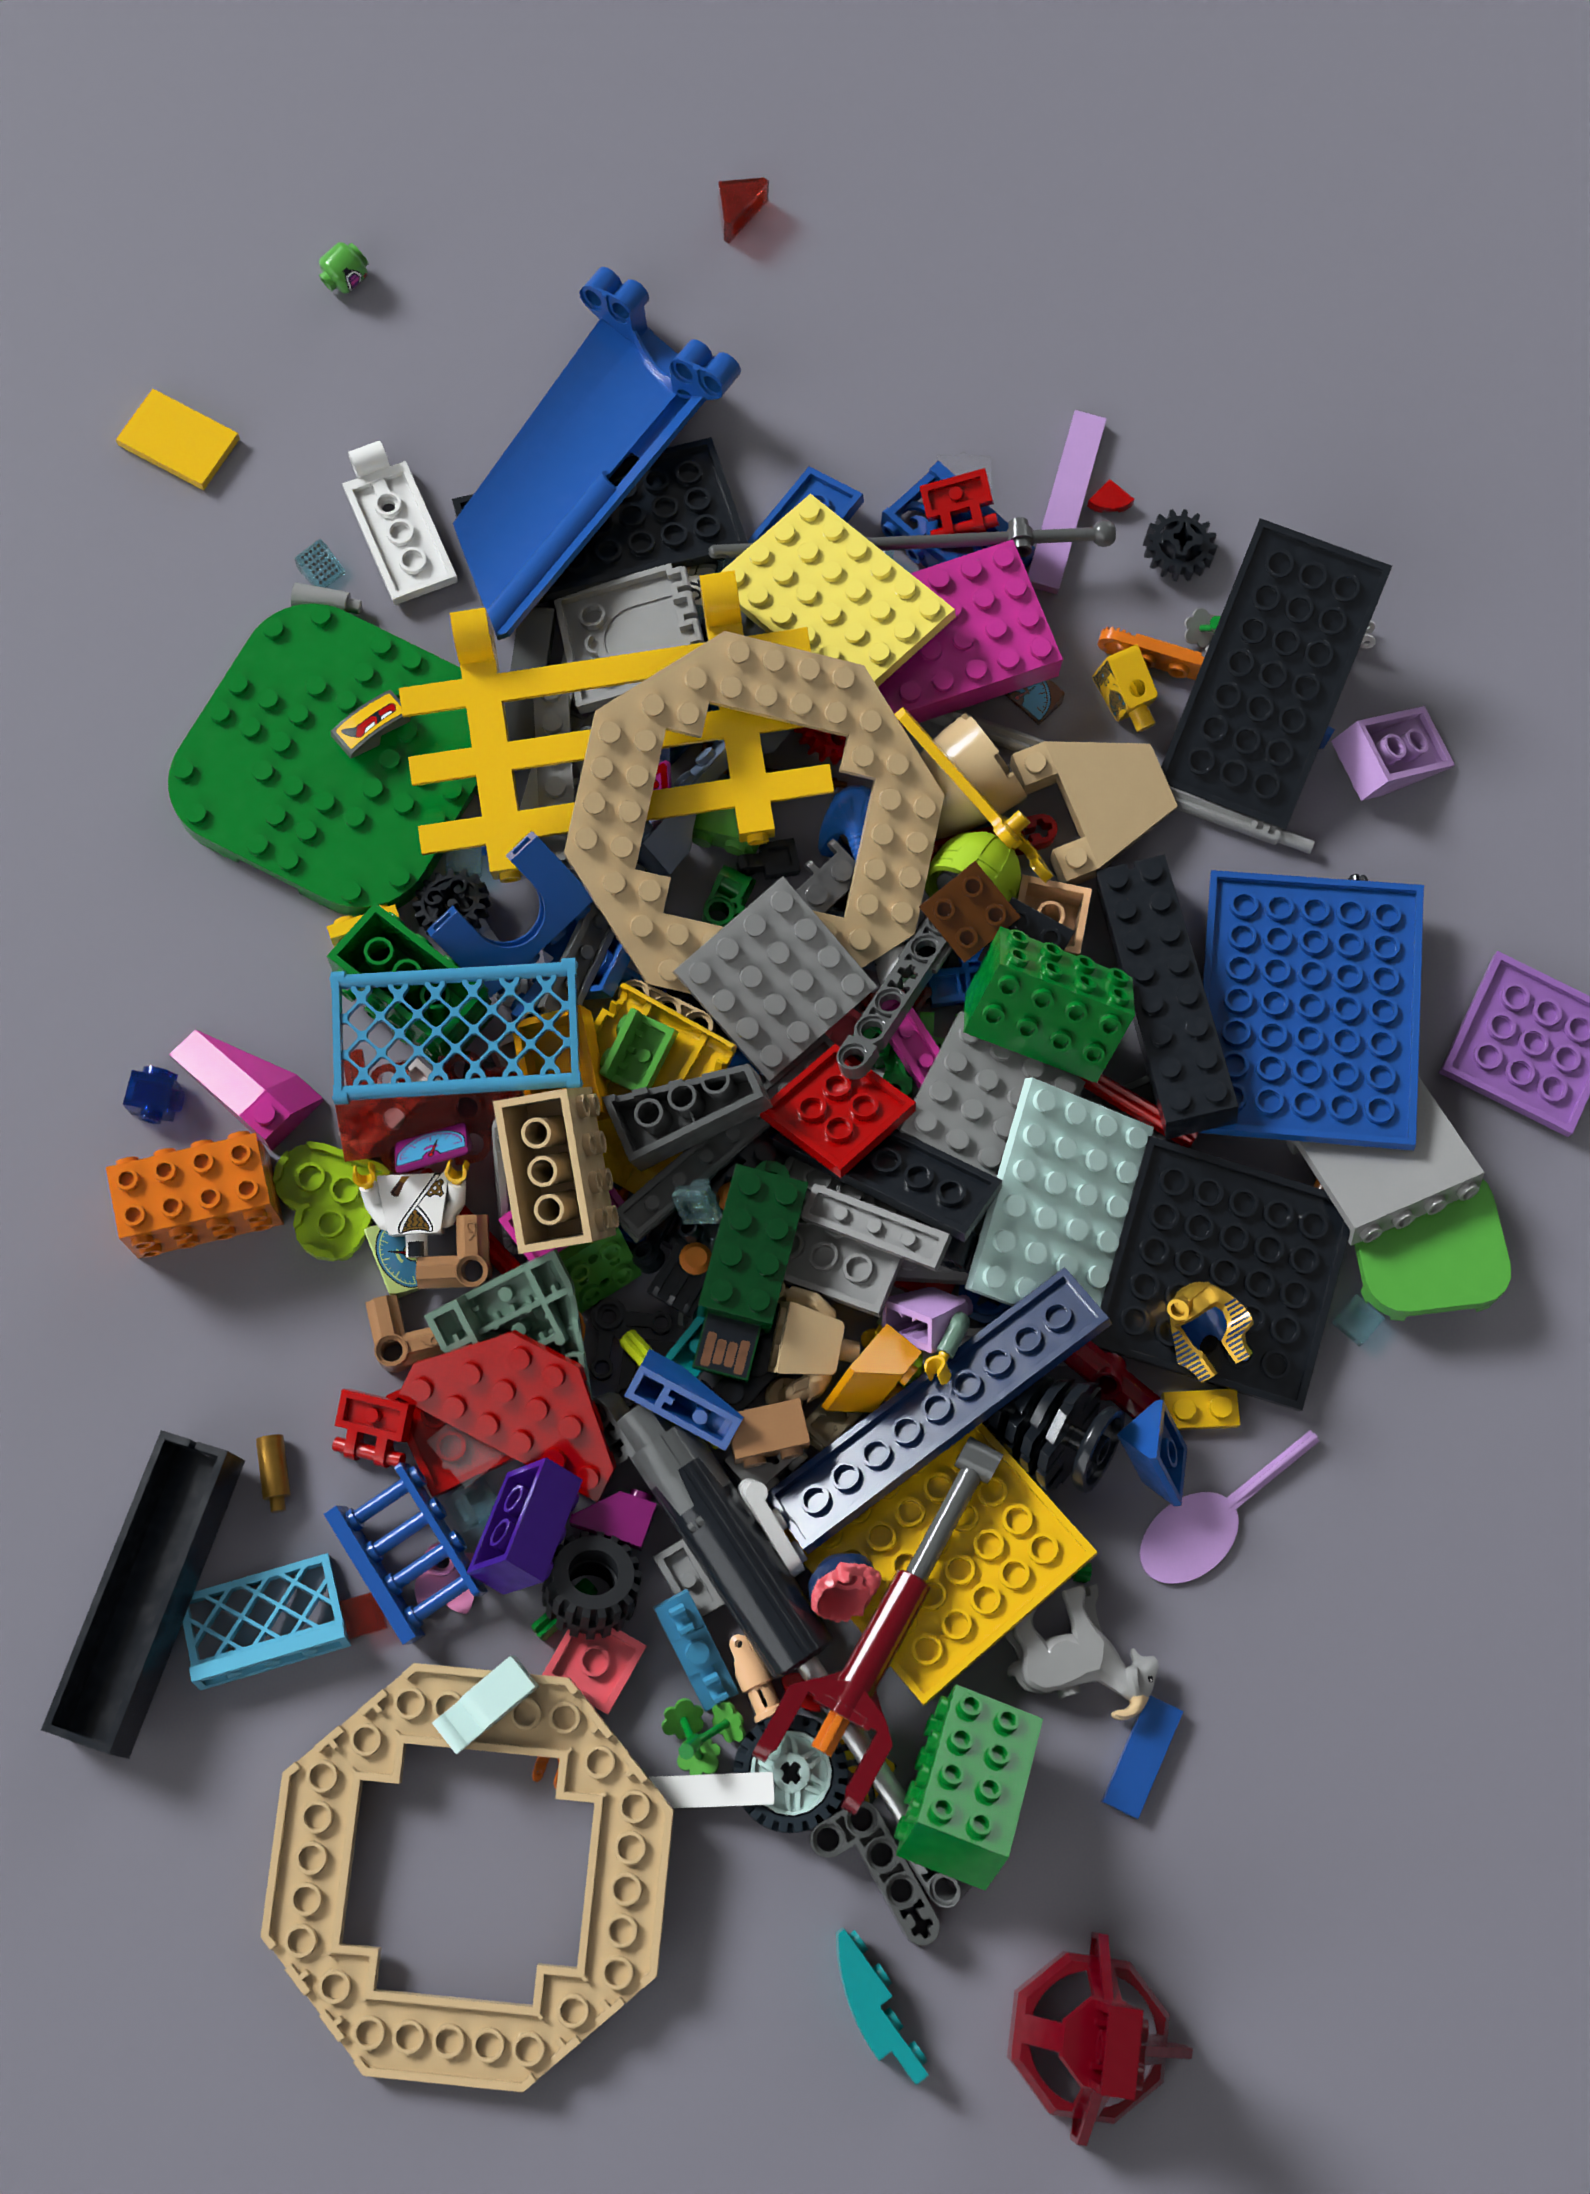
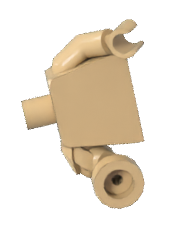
(806, 1343)

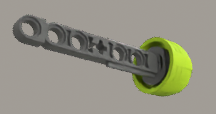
(952, 858)

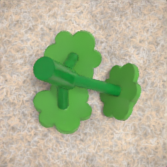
(697, 1752)

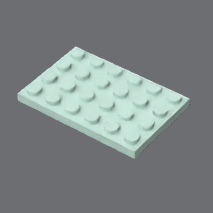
(1060, 1196)

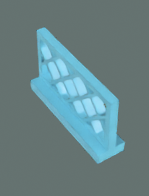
(274, 1652)

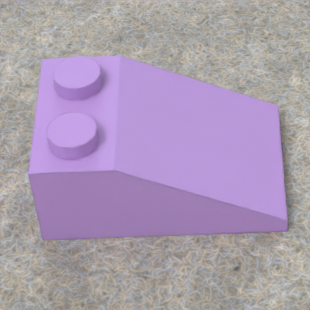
(1391, 752)

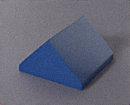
(1157, 1451)

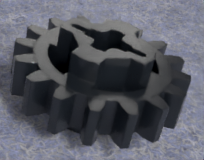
(1164, 546)

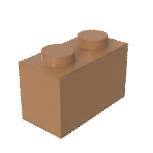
(770, 1432)

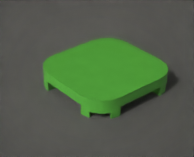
(1438, 1261)

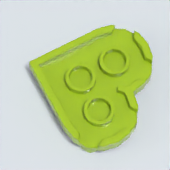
(325, 1199)

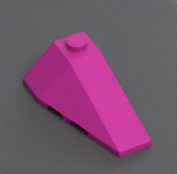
(250, 1088)

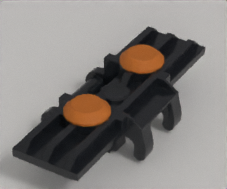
(685, 1269)

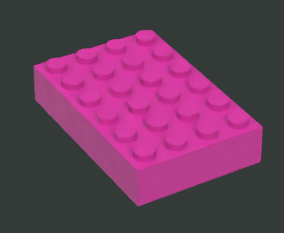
(988, 648)

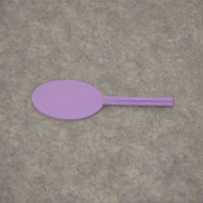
(1196, 1536)

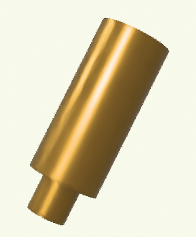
(273, 1471)

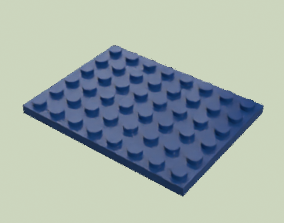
(1317, 1005)

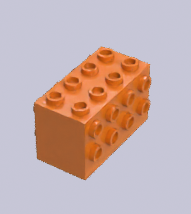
(194, 1194)

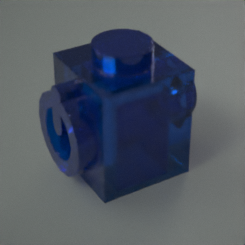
(154, 1095)

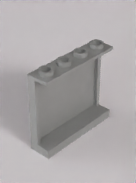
(1394, 1186)

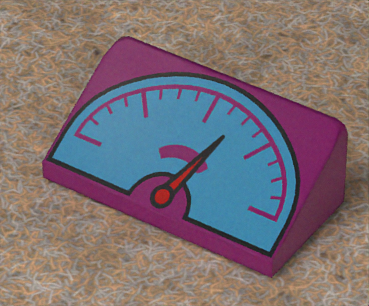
(432, 1148)

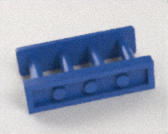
(368, 1554)

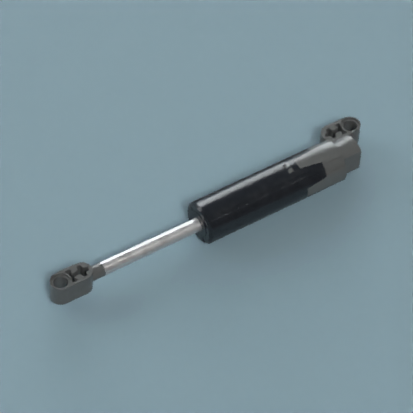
(742, 1570)

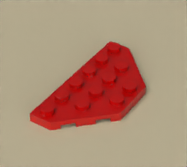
(518, 1402)

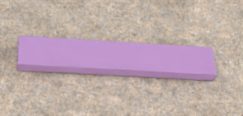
(1067, 498)

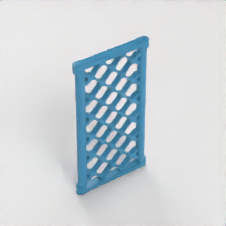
(341, 980)

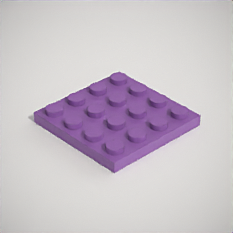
(1525, 1044)

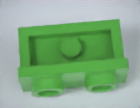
(637, 1051)

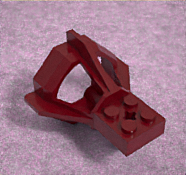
(1099, 2042)

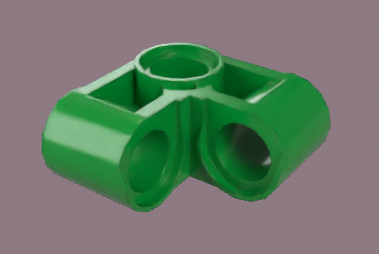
(728, 895)

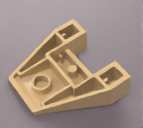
(1111, 794)

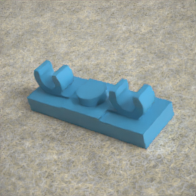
(695, 1650)

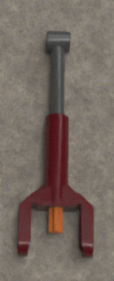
(853, 1691)

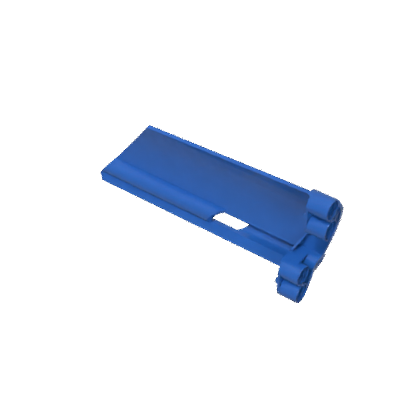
(552, 481)

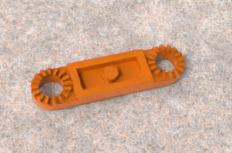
(1157, 654)

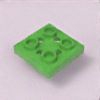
(593, 1263)

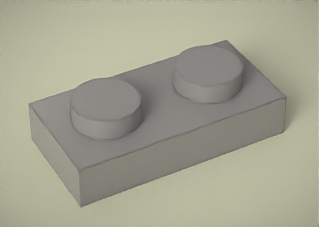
(683, 1573)

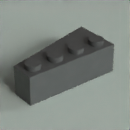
(684, 1113)

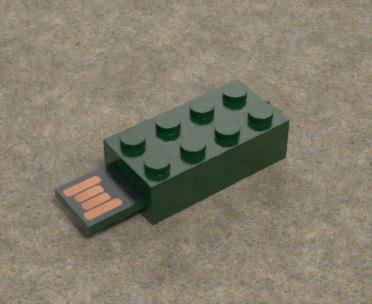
(747, 1267)

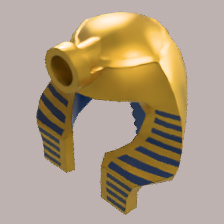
(1204, 1311)

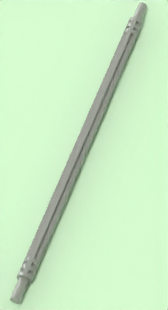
(1186, 802)

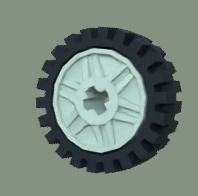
(820, 1784)

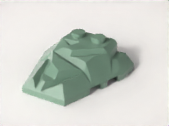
(530, 1299)

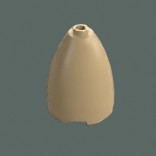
(983, 766)

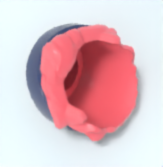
(843, 1586)

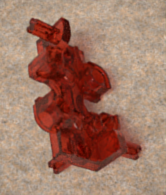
(368, 1135)

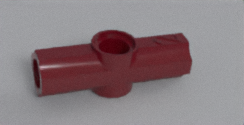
(1121, 1388)

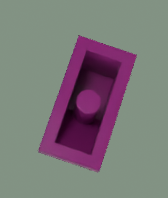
(619, 1516)

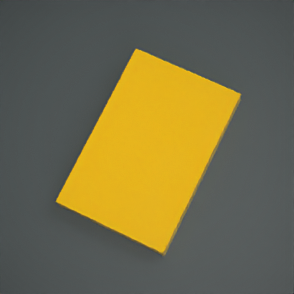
(178, 439)

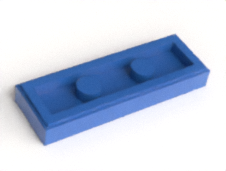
(1142, 1757)

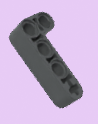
(883, 1875)

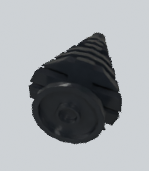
(1060, 1432)

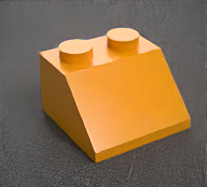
(875, 1374)

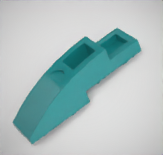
(865, 1993)

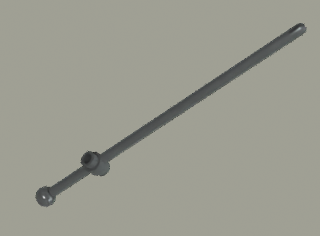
(1024, 537)

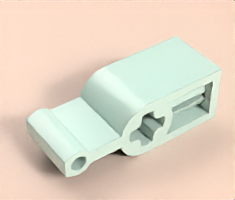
(485, 1704)

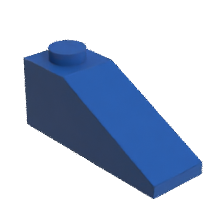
(683, 1399)

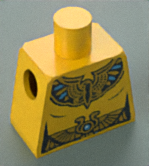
(1127, 687)

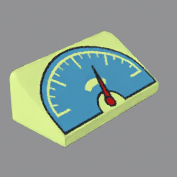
(391, 1258)

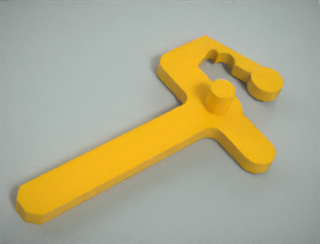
(1006, 829)

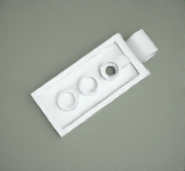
(400, 540)

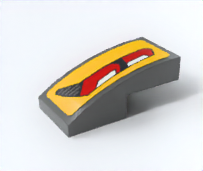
(365, 725)

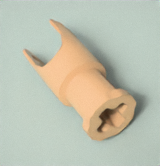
(753, 1677)

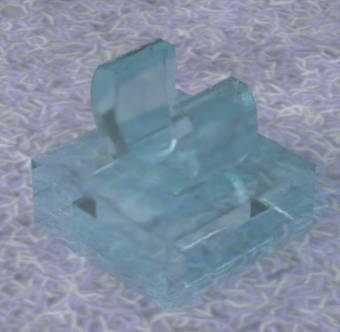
(697, 1203)

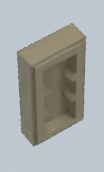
(828, 1426)

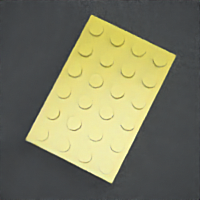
(840, 587)

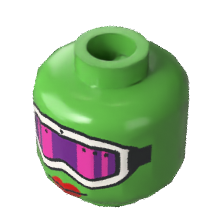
(343, 267)

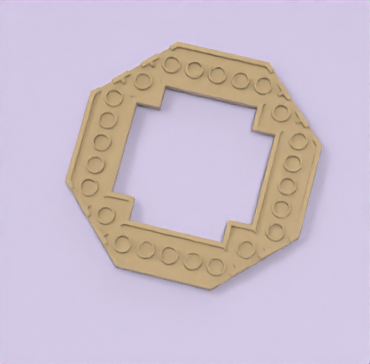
(776, 685)
(450, 2036)

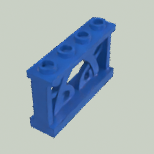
(893, 525)

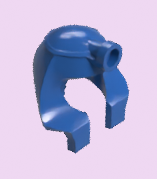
(847, 817)

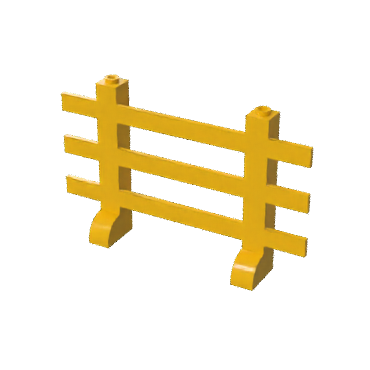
(496, 758)

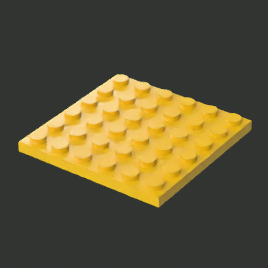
(990, 1576)

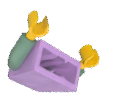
(930, 1322)

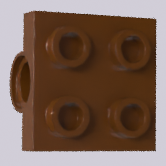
(969, 911)

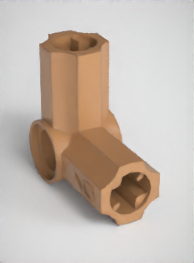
(449, 1271)
(389, 1330)

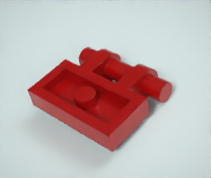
(956, 496)
(375, 1416)

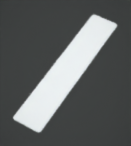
(717, 1789)

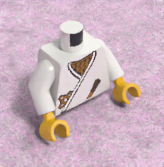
(414, 1203)

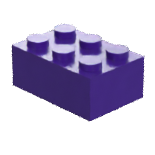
(525, 1526)

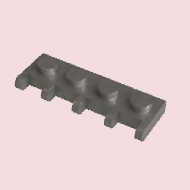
(830, 881)

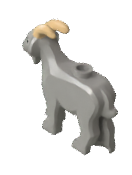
(1079, 1657)

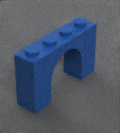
(560, 902)

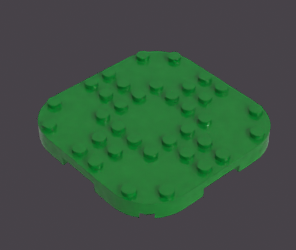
(280, 792)

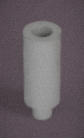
(312, 594)

